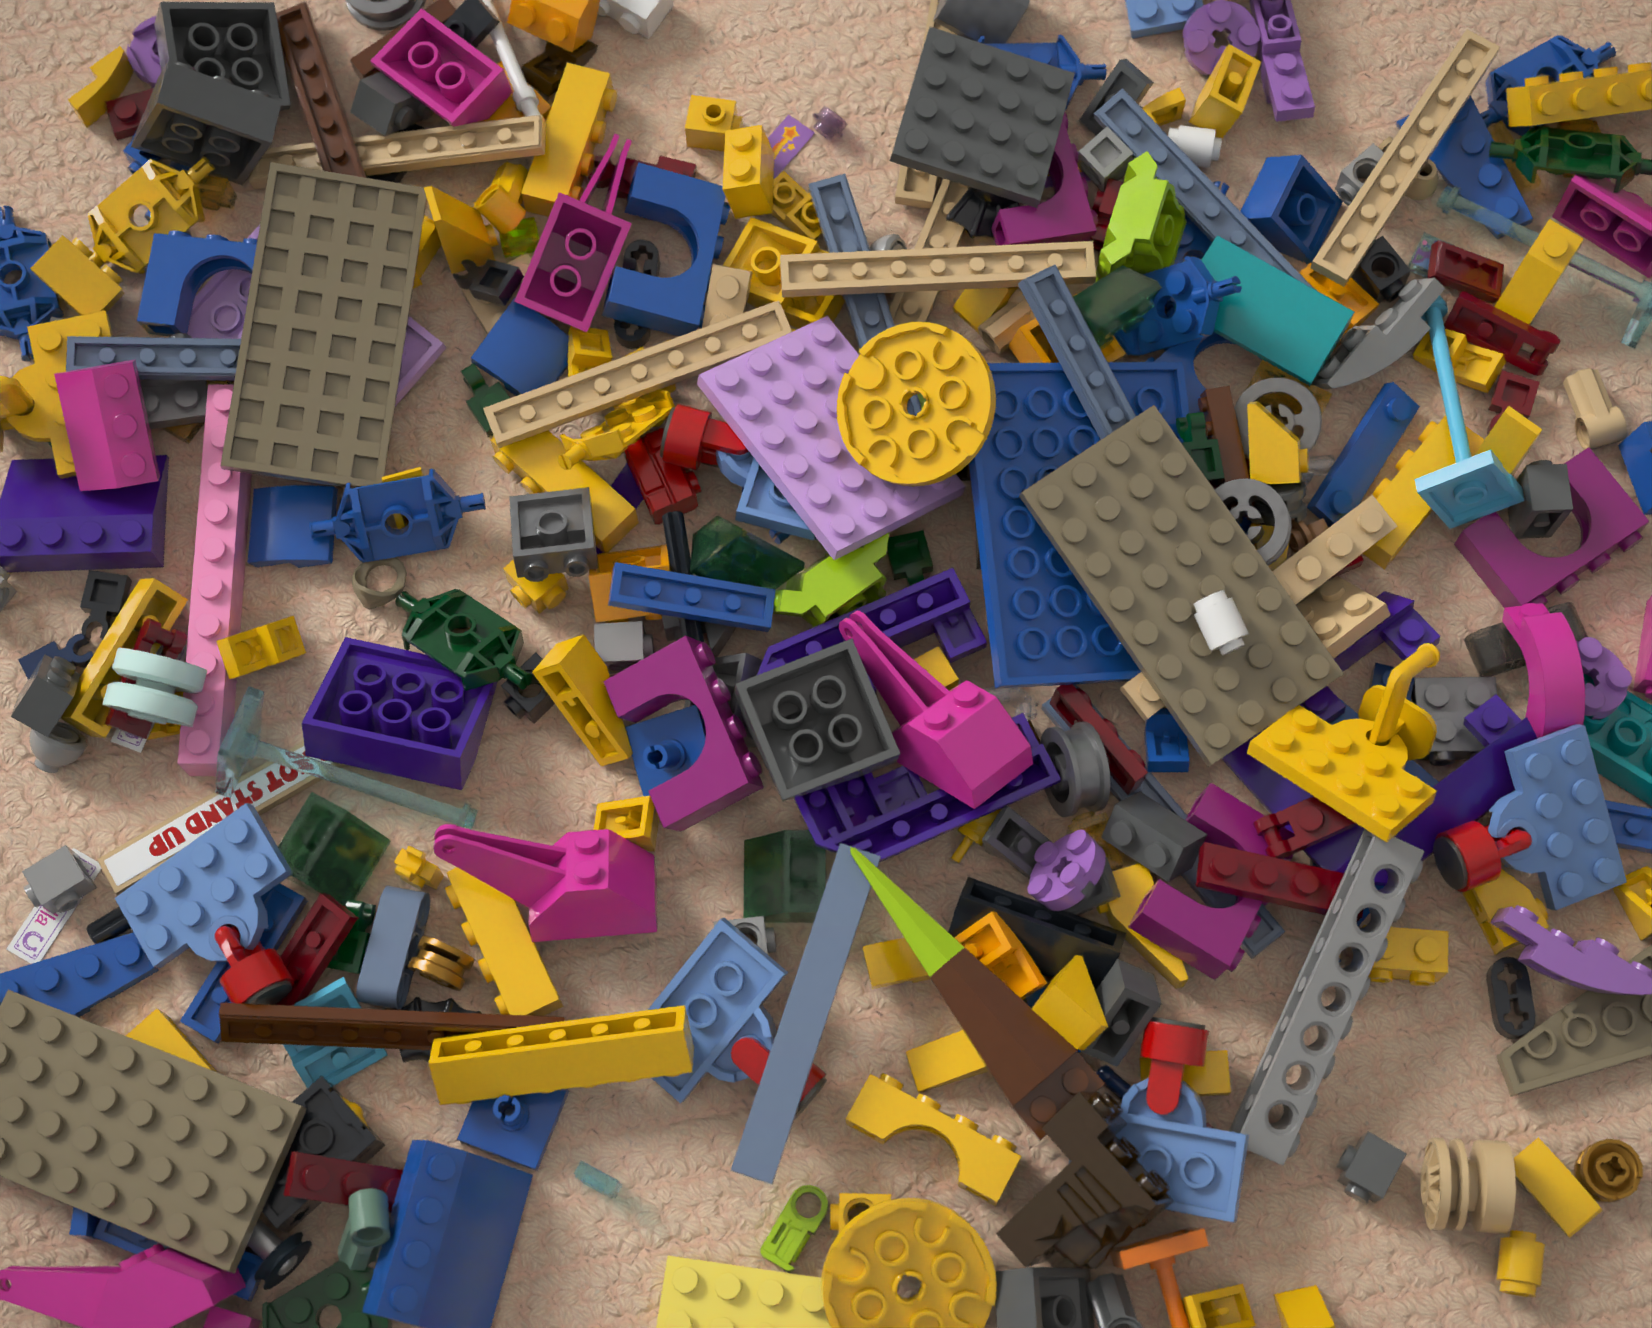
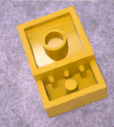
(760, 251)

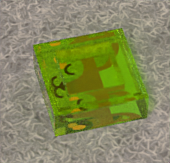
(521, 239)

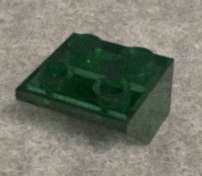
(1116, 303)
(738, 556)
(331, 850)
(783, 877)

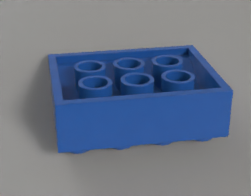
(448, 1239)

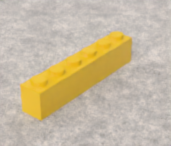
(562, 1055)

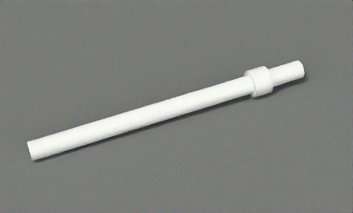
(523, 94)

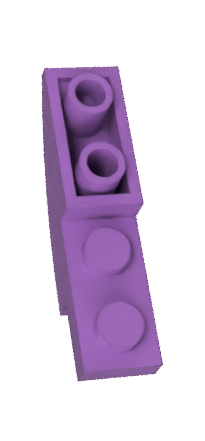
(1281, 61)
(1587, 966)

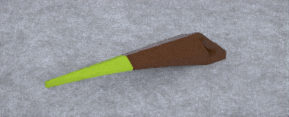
(1020, 1050)

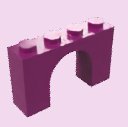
(1062, 217)
(1520, 576)
(725, 767)
(1197, 933)

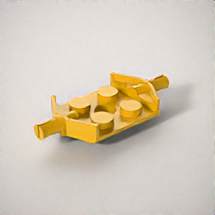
(172, 203)
(620, 428)

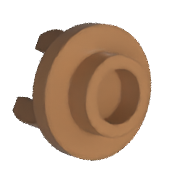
(1303, 534)

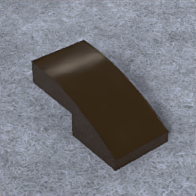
(548, 68)

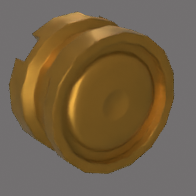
(438, 967)
(1609, 1170)

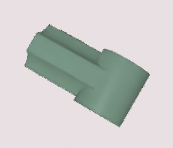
(365, 1228)

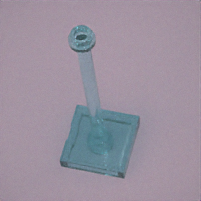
(1640, 291)
(244, 743)

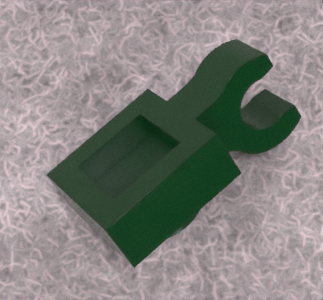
(483, 395)
(1203, 451)
(909, 557)
(353, 949)

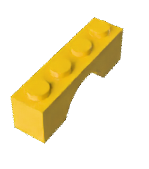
(886, 1111)

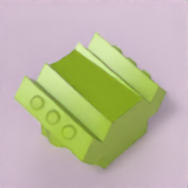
(1144, 222)
(835, 586)

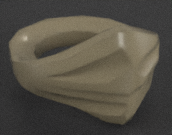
(372, 598)

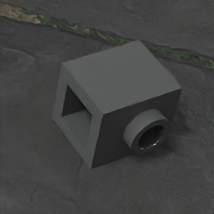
(1369, 1168)

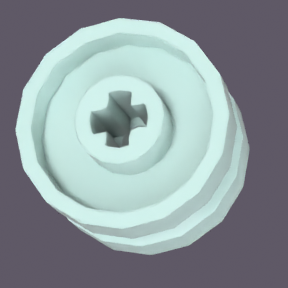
(155, 687)

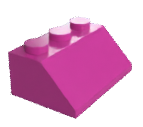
(443, 71)
(1609, 219)
(107, 426)

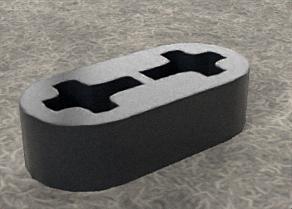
(1501, 999)

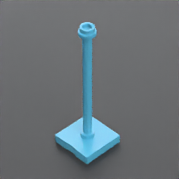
(1472, 484)

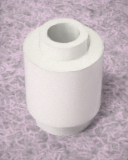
(1197, 144)
(1220, 622)

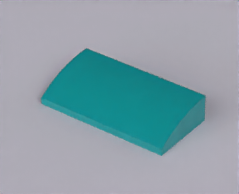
(1275, 313)
(1624, 745)

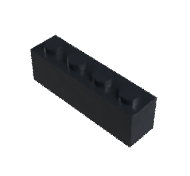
(1047, 935)

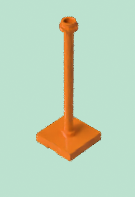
(1160, 1255)

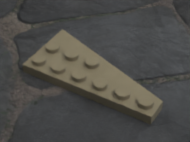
(1581, 1039)

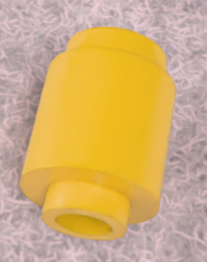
(1520, 1264)

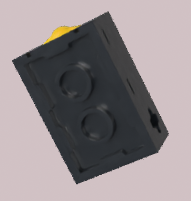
(328, 1129)

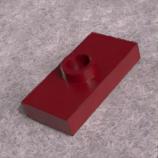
(1466, 271)

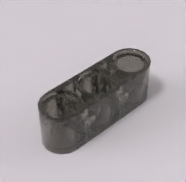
(1496, 651)

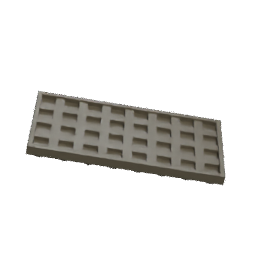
(324, 327)
(1150, 544)
(137, 1132)

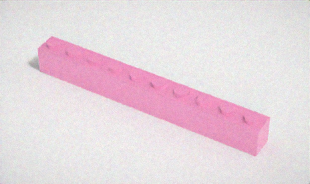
(215, 588)

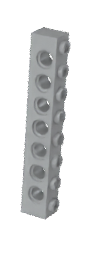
(1304, 1005)

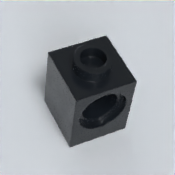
(1385, 259)
(519, 705)

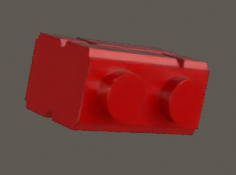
(661, 484)

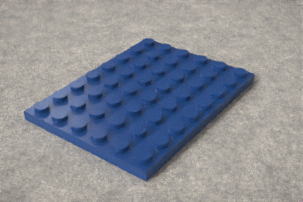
(1036, 609)

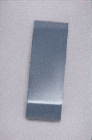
(391, 945)

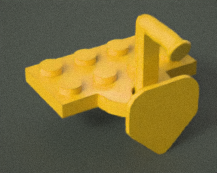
(31, 396)
(1362, 760)

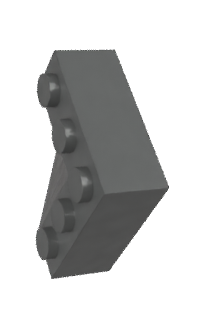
(226, 42)
(207, 117)
(817, 721)

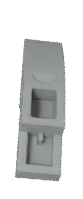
(1376, 346)

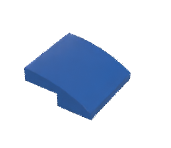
(523, 350)
(282, 528)

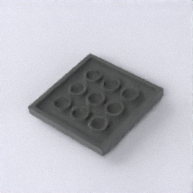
(982, 117)

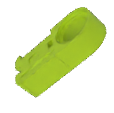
(791, 1230)

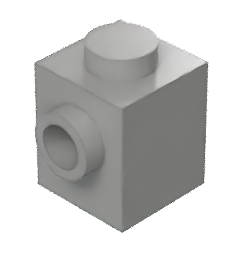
(58, 881)

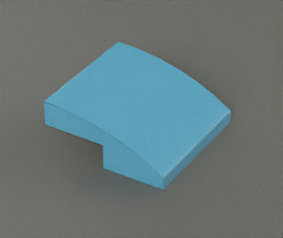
(329, 1061)

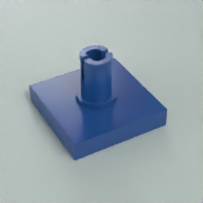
(666, 745)
(514, 1126)

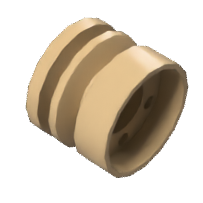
(1477, 1185)

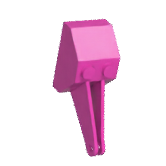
(577, 252)
(946, 736)
(574, 890)
(143, 1292)

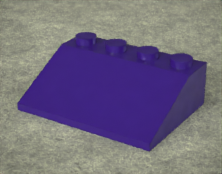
(60, 528)
(397, 715)

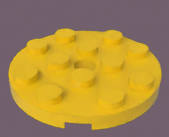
(948, 428)
(908, 1240)

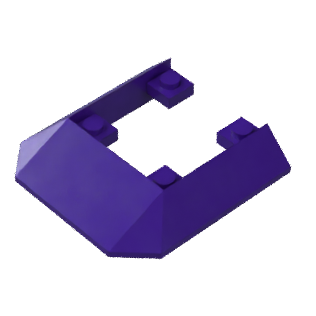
(1460, 796)
(894, 809)

